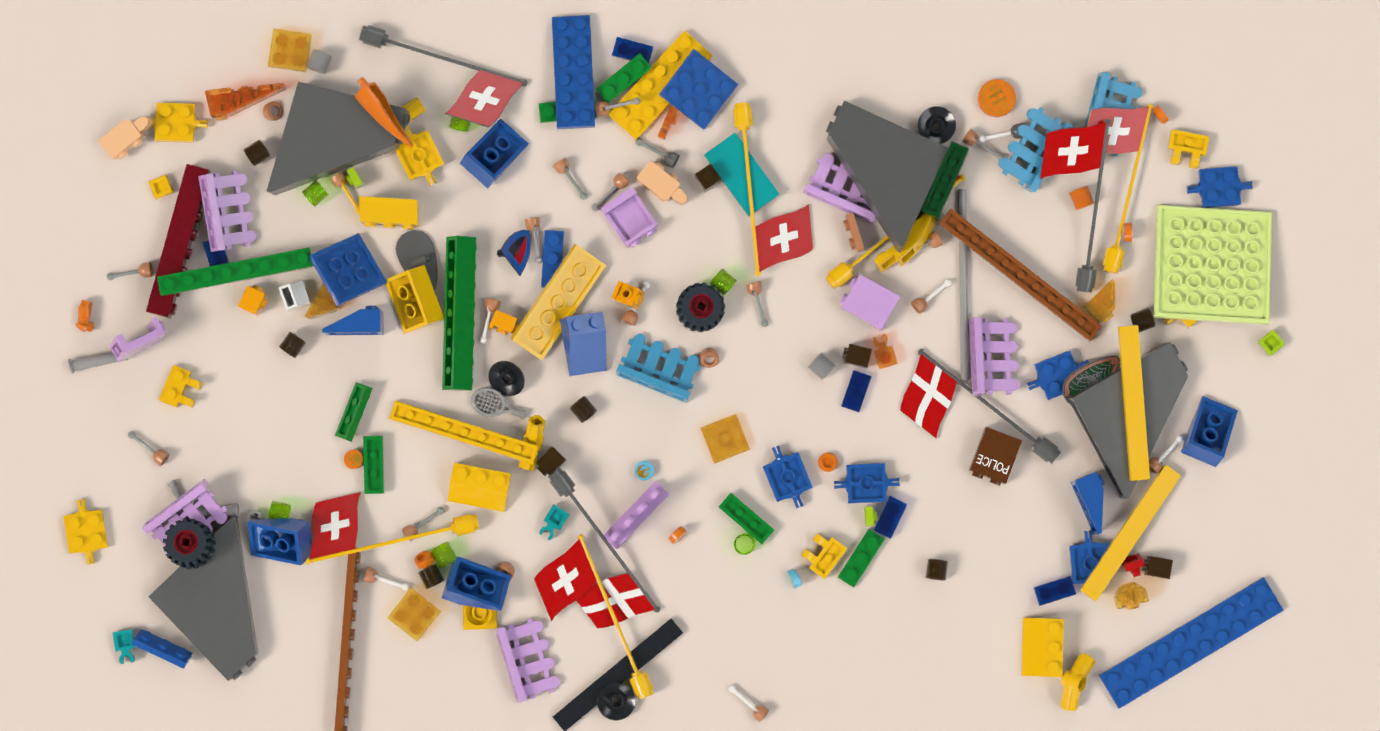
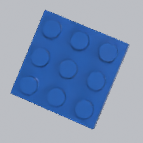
(698, 89)
(348, 269)

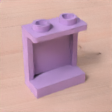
(629, 218)
(869, 301)
(124, 350)

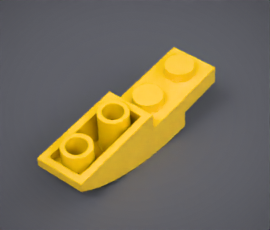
(917, 238)

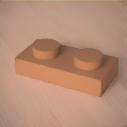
(851, 225)

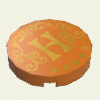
(996, 98)

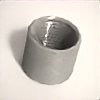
(319, 61)
(821, 366)

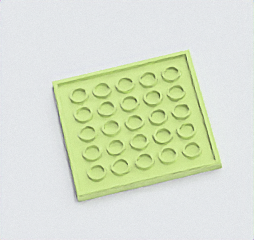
(1213, 264)

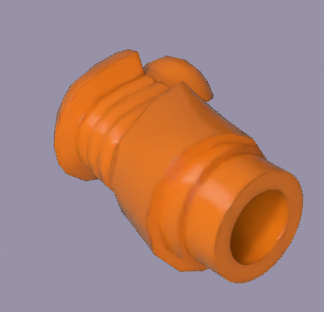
(84, 314)

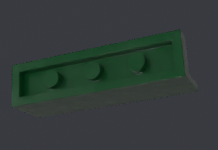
(945, 180)

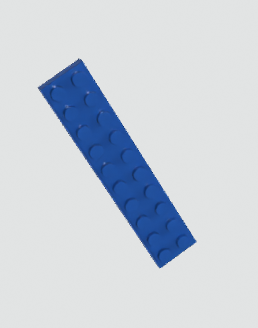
(1191, 642)

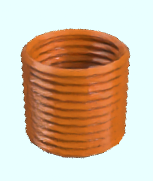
(1081, 197)

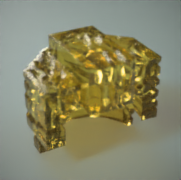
(1130, 595)

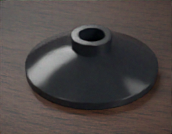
(943, 118)
(501, 382)
(618, 710)

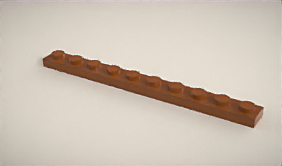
(1020, 275)
(348, 635)

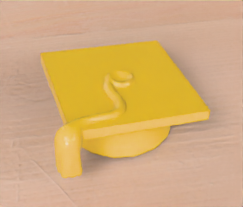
(479, 618)

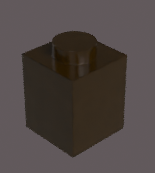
(708, 177)
(857, 356)
(550, 461)
(1157, 567)

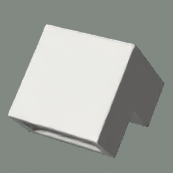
(294, 296)

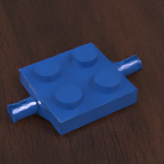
(1219, 187)
(1053, 372)
(787, 477)
(866, 483)
(1085, 557)

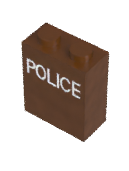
(995, 456)

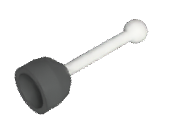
(1013, 132)

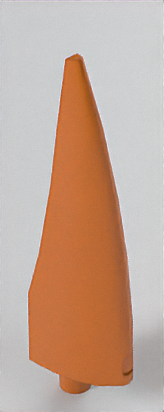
(378, 107)

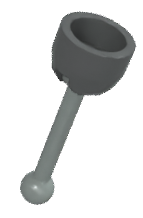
(670, 158)

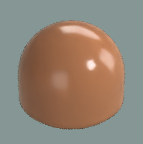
(267, 111)
(709, 352)
(508, 567)

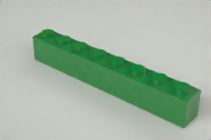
(234, 272)
(459, 313)

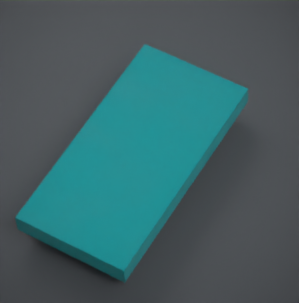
(730, 164)

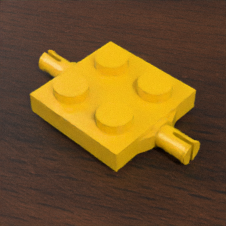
(176, 122)
(421, 158)
(85, 531)

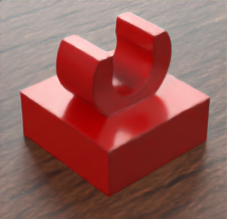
(1133, 563)

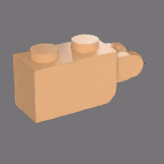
(125, 136)
(661, 184)

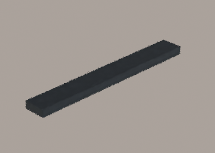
(618, 673)

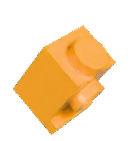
(628, 295)
(504, 323)

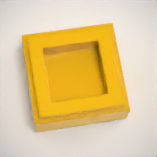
(160, 187)

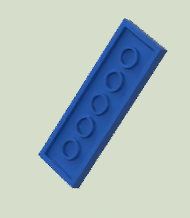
(573, 72)

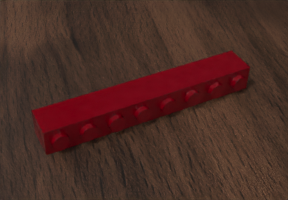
(178, 239)

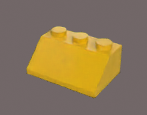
(389, 212)
(414, 299)
(479, 487)
(1042, 647)

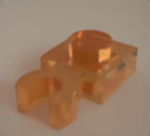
(671, 118)
(885, 355)

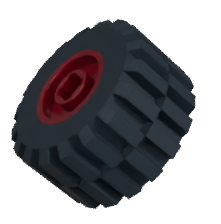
(700, 307)
(189, 543)

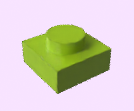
(353, 178)
(1271, 343)
(870, 516)

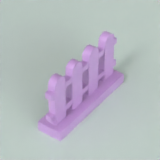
(832, 197)
(218, 223)
(979, 365)
(190, 509)
(636, 515)
(519, 652)

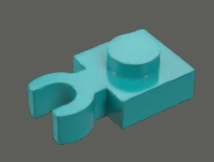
(555, 518)
(123, 643)

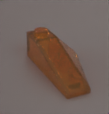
(227, 102)

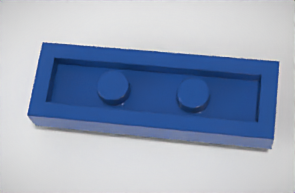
(551, 254)
(162, 648)

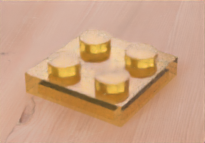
(289, 50)
(725, 438)
(414, 614)

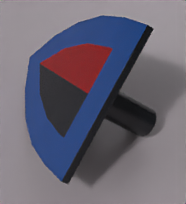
(517, 250)

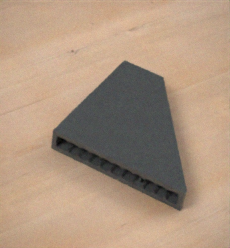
(327, 135)
(887, 166)
(1102, 410)
(214, 605)

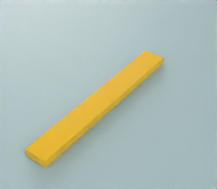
(1133, 402)
(464, 432)
(1130, 533)

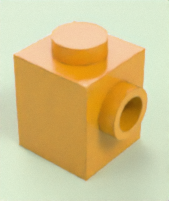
(253, 300)

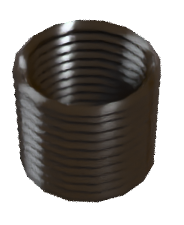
(256, 152)
(1143, 319)
(292, 344)
(583, 409)
(936, 569)
(431, 576)

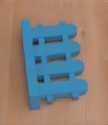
(1113, 86)
(1034, 159)
(648, 369)

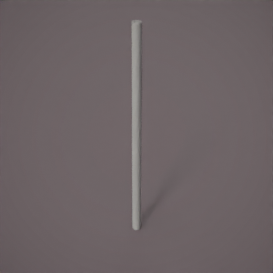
(963, 293)

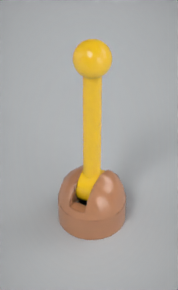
(339, 180)

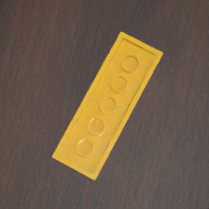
(639, 117)
(557, 301)

